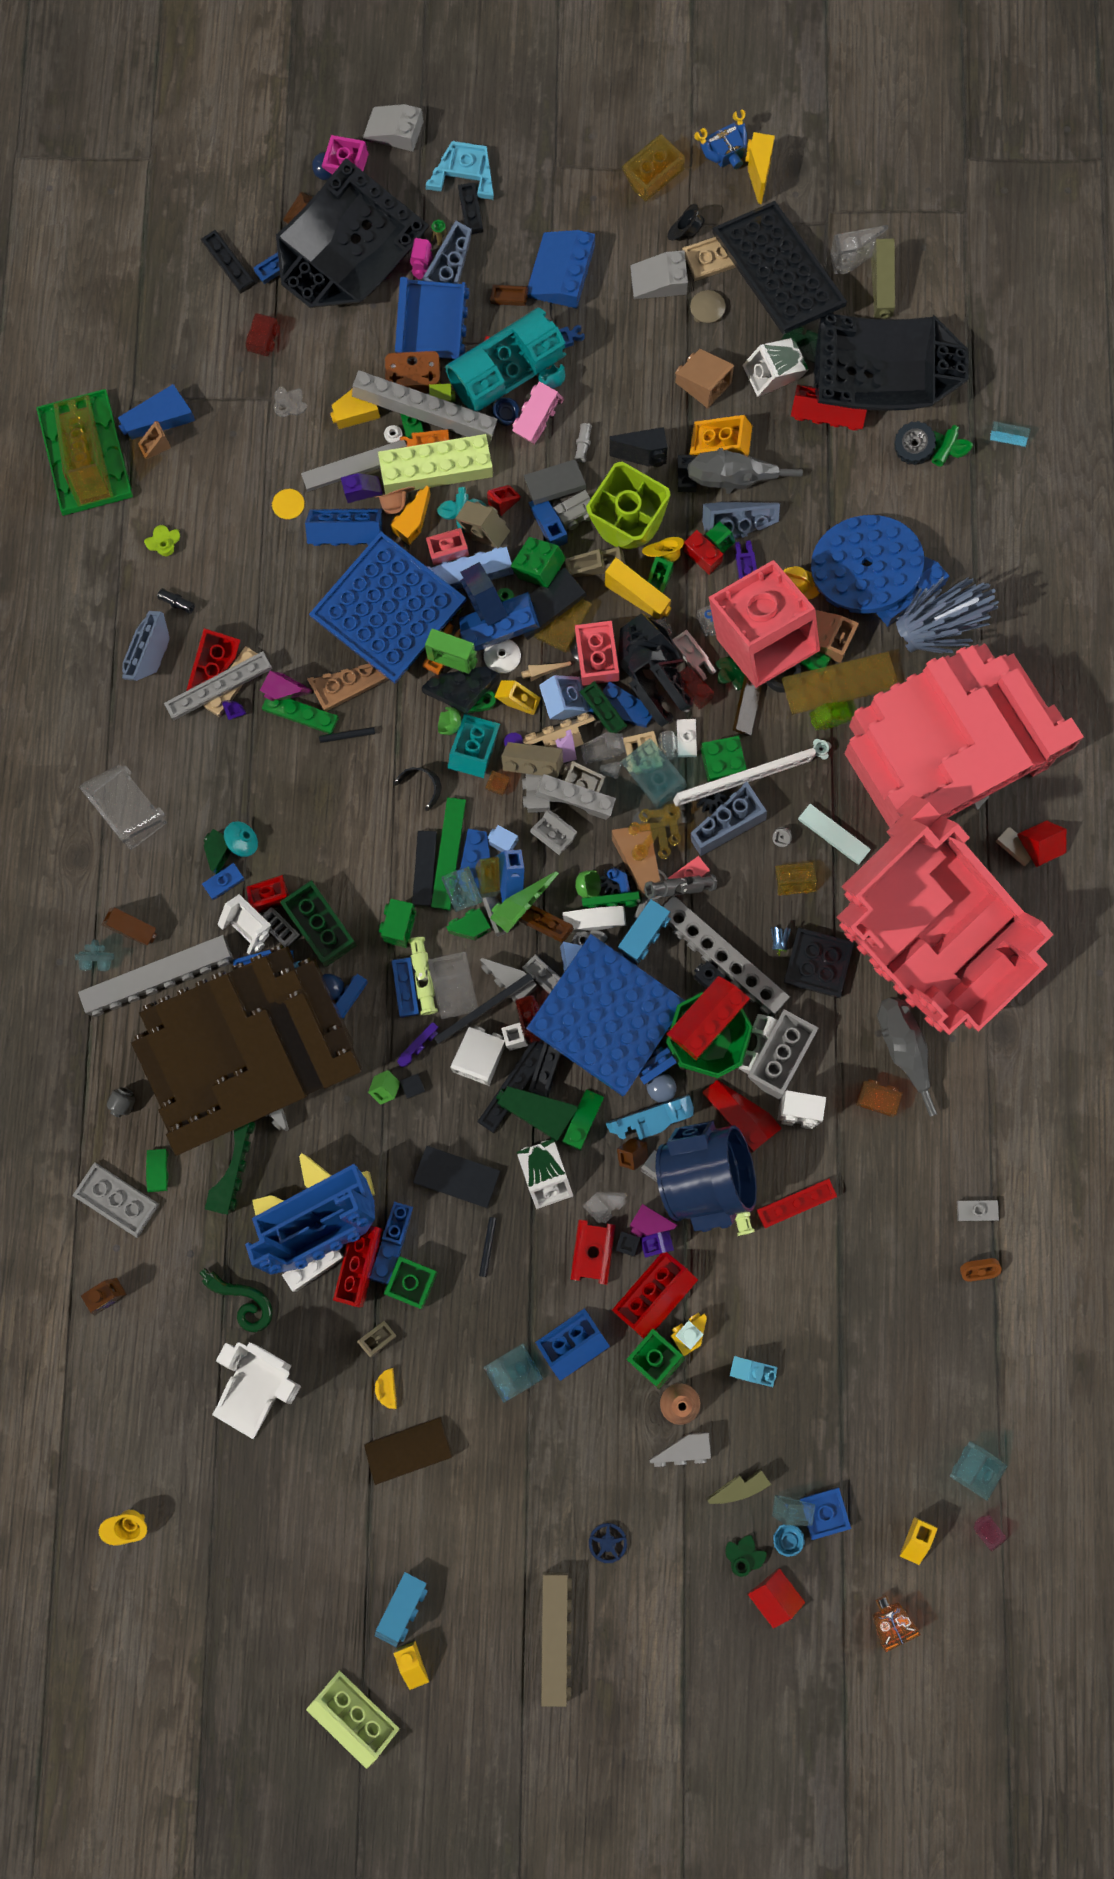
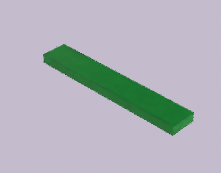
(448, 850)

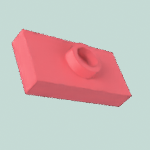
(693, 868)

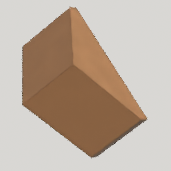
(154, 441)

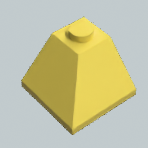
(312, 1171)

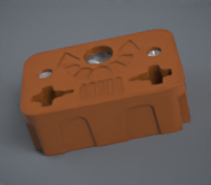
(426, 367)

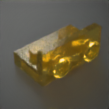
(795, 878)

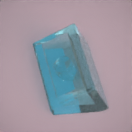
(1009, 433)

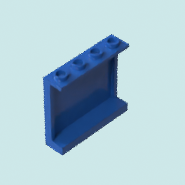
(431, 317)

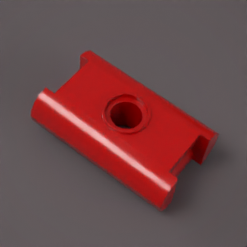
(583, 1264)

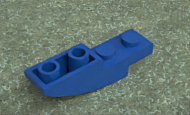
(391, 1243)

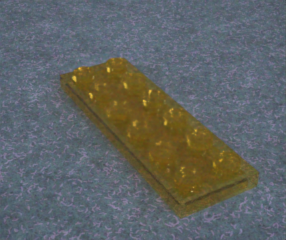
(839, 682)

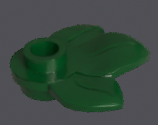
(729, 673)
(745, 1553)

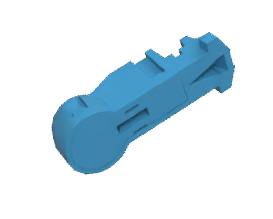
(653, 1119)

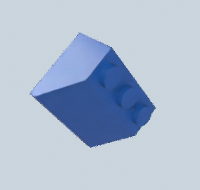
(572, 1344)

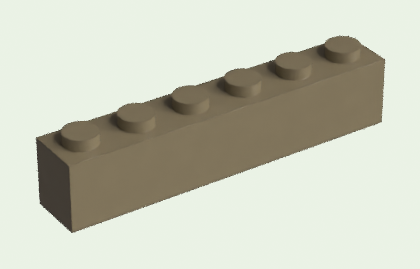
(554, 1639)

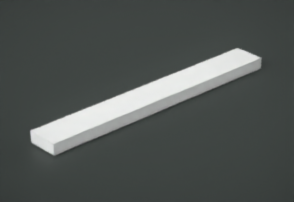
(741, 777)

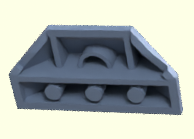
(146, 647)

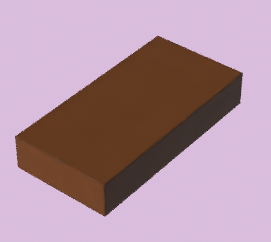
(509, 295)

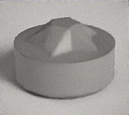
(782, 836)

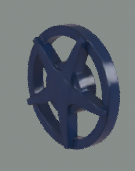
(607, 1543)

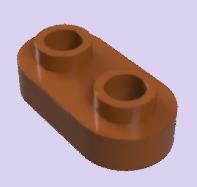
(980, 1269)

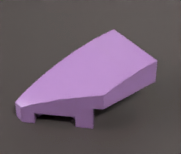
(567, 747)

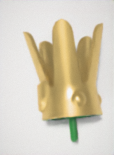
(439, 229)

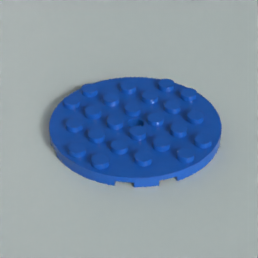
(894, 571)

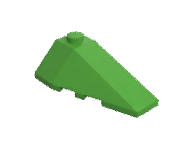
(514, 907)

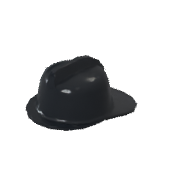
(687, 224)

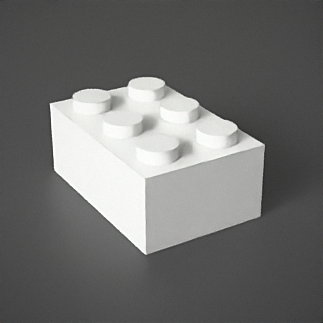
(801, 1109)

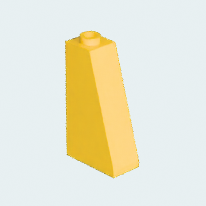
(636, 590)

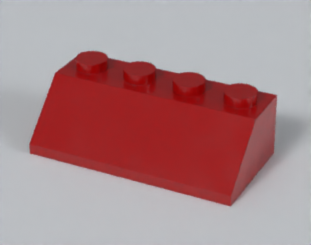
(806, 407)
(708, 1017)
(357, 1268)
(655, 1294)

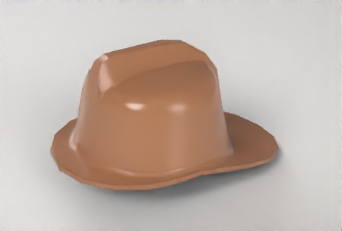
(394, 501)

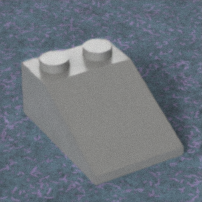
(395, 126)
(660, 276)

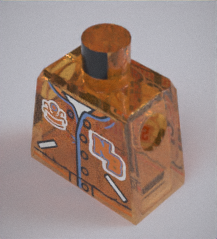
(893, 1624)

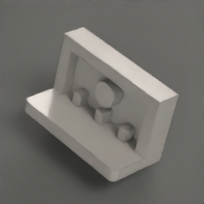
(554, 832)

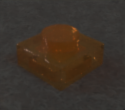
(497, 783)

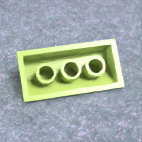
(353, 1719)

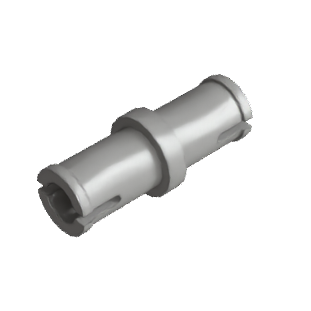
(583, 442)

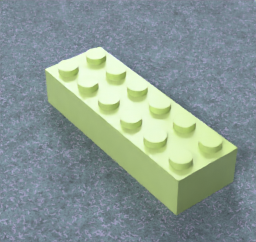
(436, 463)

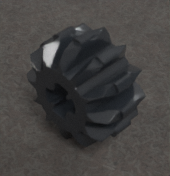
(709, 804)
(608, 883)

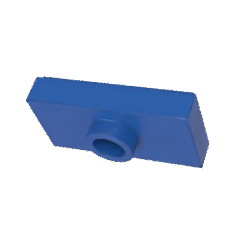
(223, 881)

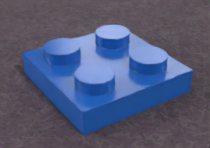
(829, 1513)

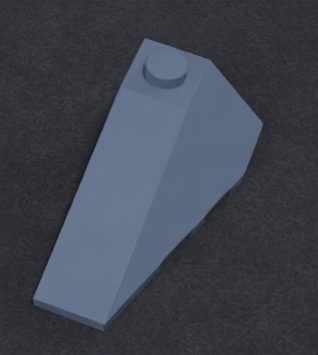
(740, 516)

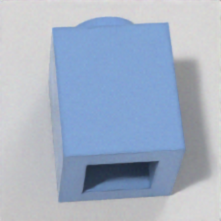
(502, 839)

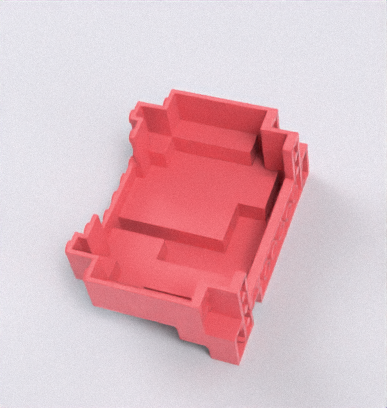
(956, 734)
(941, 923)

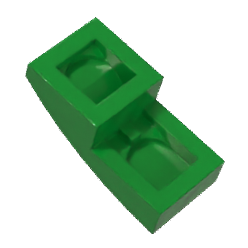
(157, 1170)

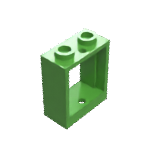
(451, 651)

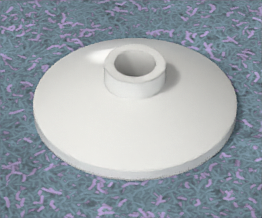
(505, 663)

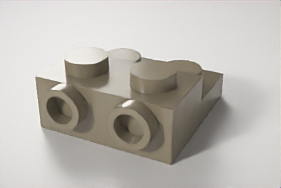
(582, 776)

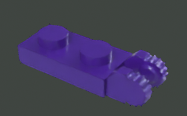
(746, 561)
(417, 1046)

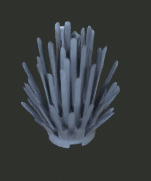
(945, 616)

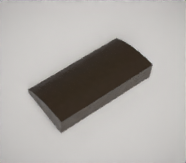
(408, 1451)

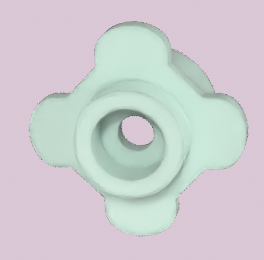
(821, 744)

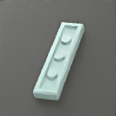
(834, 834)

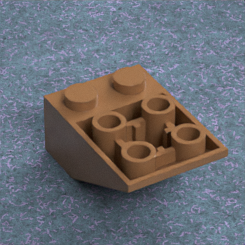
(834, 634)

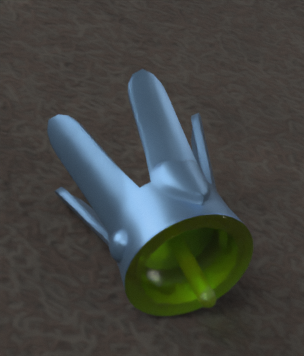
(780, 939)

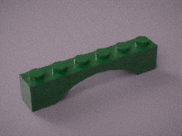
(222, 1196)

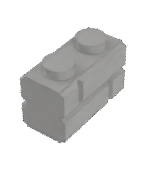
(573, 510)

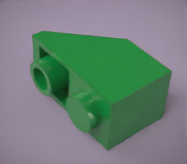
(470, 926)

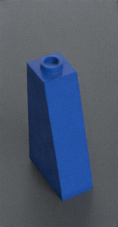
(165, 407)

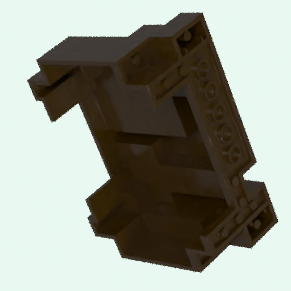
(242, 1046)

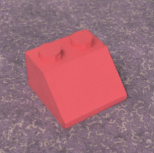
(447, 546)

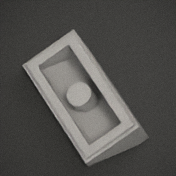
(489, 903)

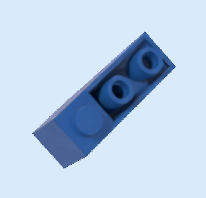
(549, 523)
(511, 872)

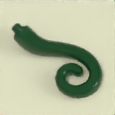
(217, 1285)

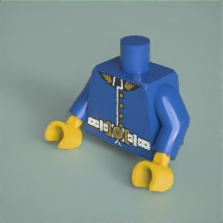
(726, 144)

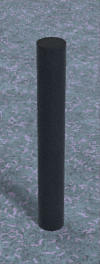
(346, 735)
(487, 1247)

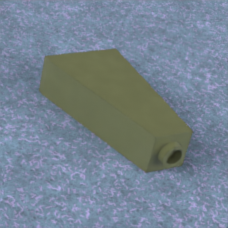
(883, 278)

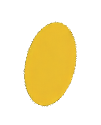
(288, 504)

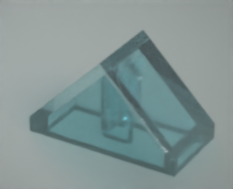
(793, 1511)

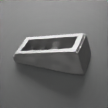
(268, 915)

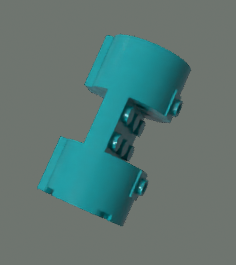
(506, 360)

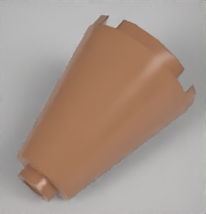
(677, 1394)

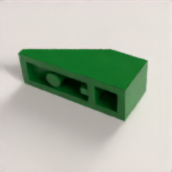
(583, 1120)

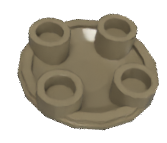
(707, 307)

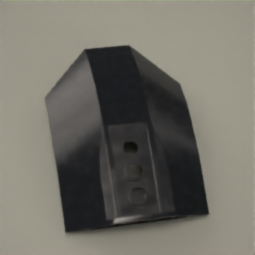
(316, 245)
(909, 359)

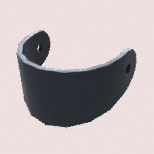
(435, 779)

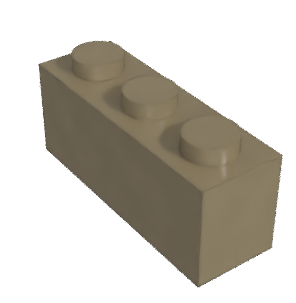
(532, 759)

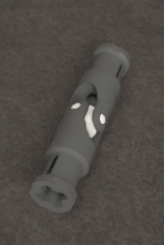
(680, 886)

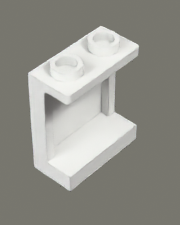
(246, 922)

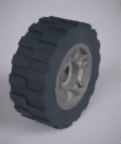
(924, 437)

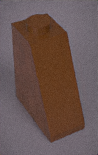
(129, 926)

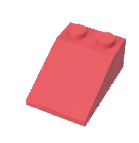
(597, 653)

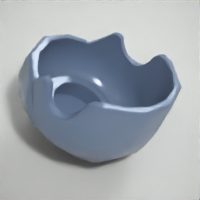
(661, 1088)

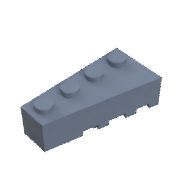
(451, 256)
(729, 820)

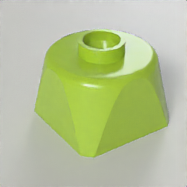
(628, 507)

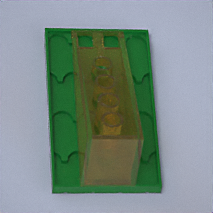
(84, 452)

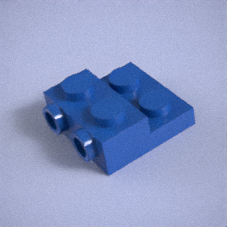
(657, 1064)

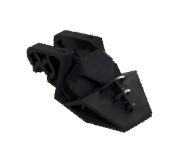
(649, 644)

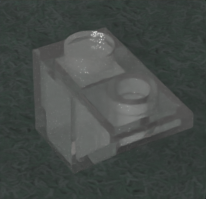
(603, 1204)

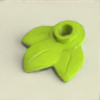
(162, 540)

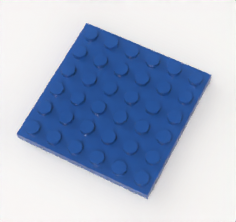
(387, 607)
(606, 1015)

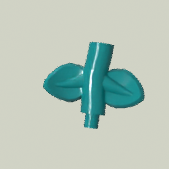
(450, 509)

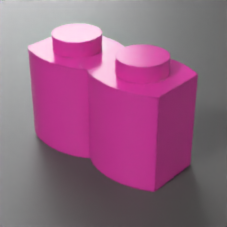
(421, 257)

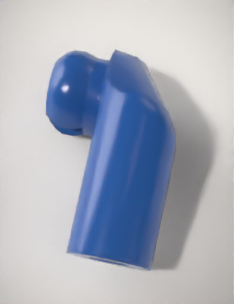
(619, 877)

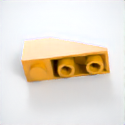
(411, 520)

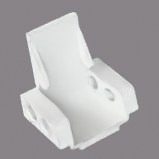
(253, 1388)

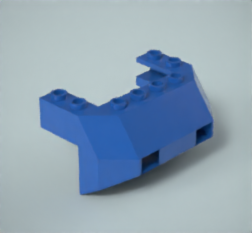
(313, 1223)

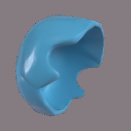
(788, 1540)

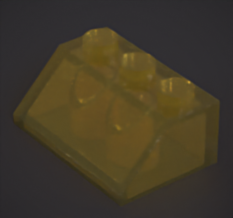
(653, 167)

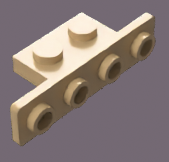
(550, 733)

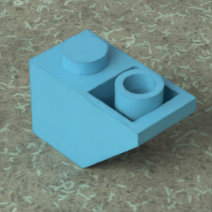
(753, 1371)

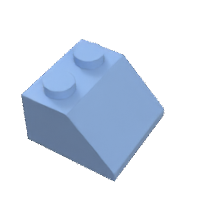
(563, 697)

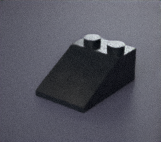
(640, 447)

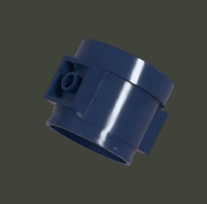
(706, 1175)

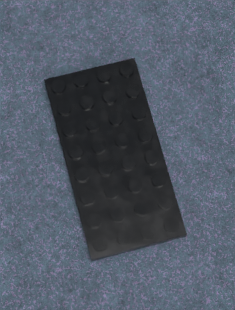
(779, 267)

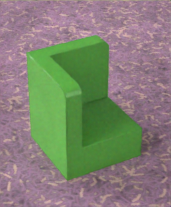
(384, 1087)

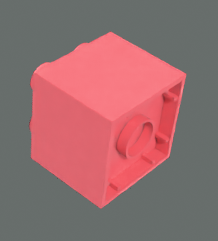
(765, 623)

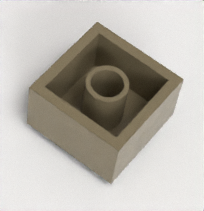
(483, 524)

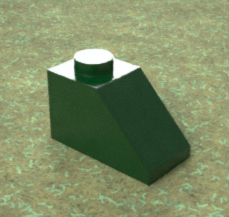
(216, 850)

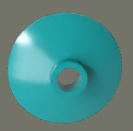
(240, 839)

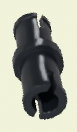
(176, 601)

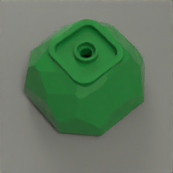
(723, 1054)

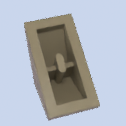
(376, 1339)

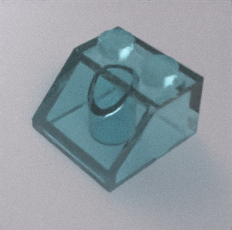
(513, 1373)
(978, 1470)

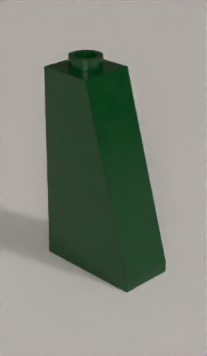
(538, 1111)

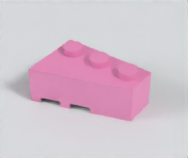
(536, 412)

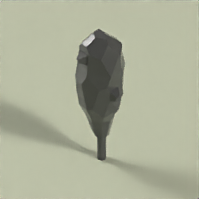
(733, 470)
(906, 1045)

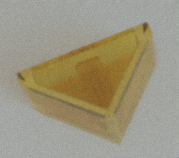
(488, 874)

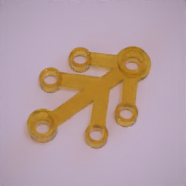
(658, 830)

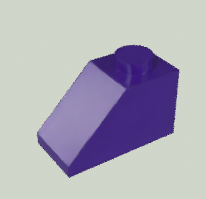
(360, 487)

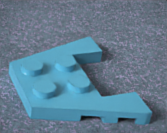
(465, 162)

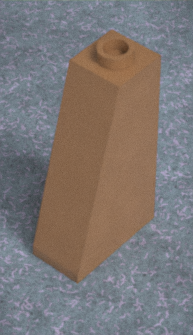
(643, 870)

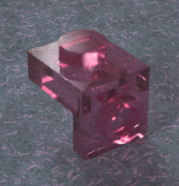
(989, 1532)

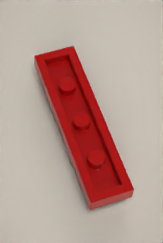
(796, 1203)

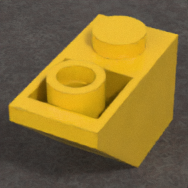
(699, 1322)
(918, 1541)

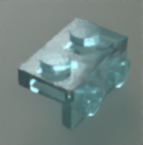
(461, 889)

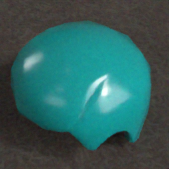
(552, 377)

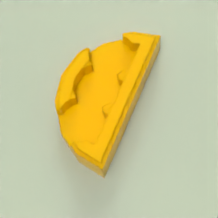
(385, 1389)

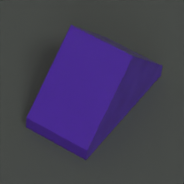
(657, 1244)

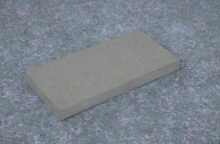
(115, 1200)

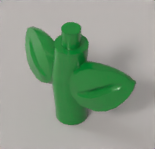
(949, 445)

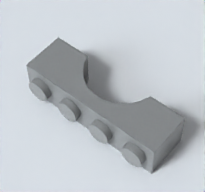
(565, 792)

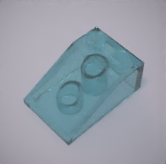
(654, 773)

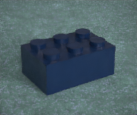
(482, 594)

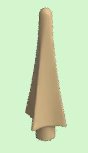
(538, 671)

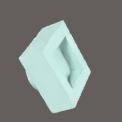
(689, 1335)

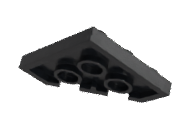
(461, 689)

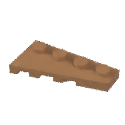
(345, 685)

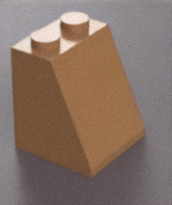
(704, 376)

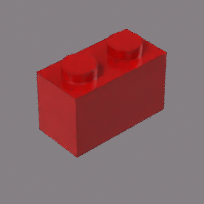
(703, 552)

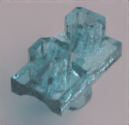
(86, 958)

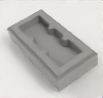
(977, 1210)

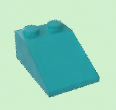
(473, 746)

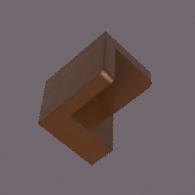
(632, 1154)

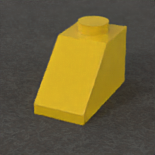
(517, 696)
(411, 1665)

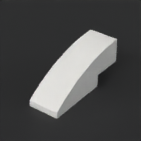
(596, 918)

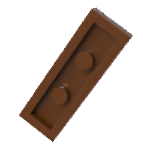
(547, 923)

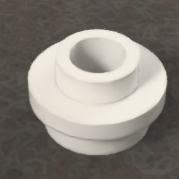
(392, 438)

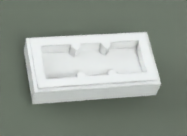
(686, 737)

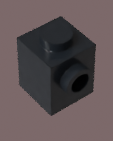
(706, 974)

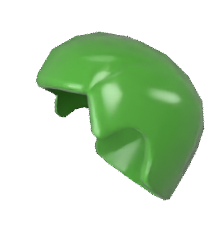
(449, 721)
(588, 884)

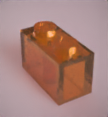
(879, 1098)

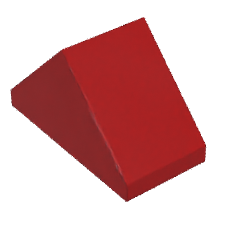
(502, 498)

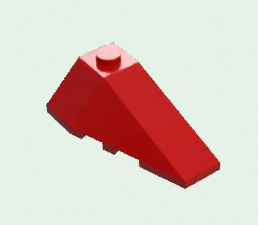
(213, 656)
(738, 1111)

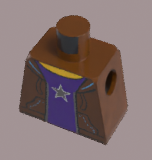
(103, 1296)

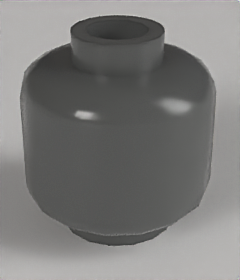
(121, 1102)

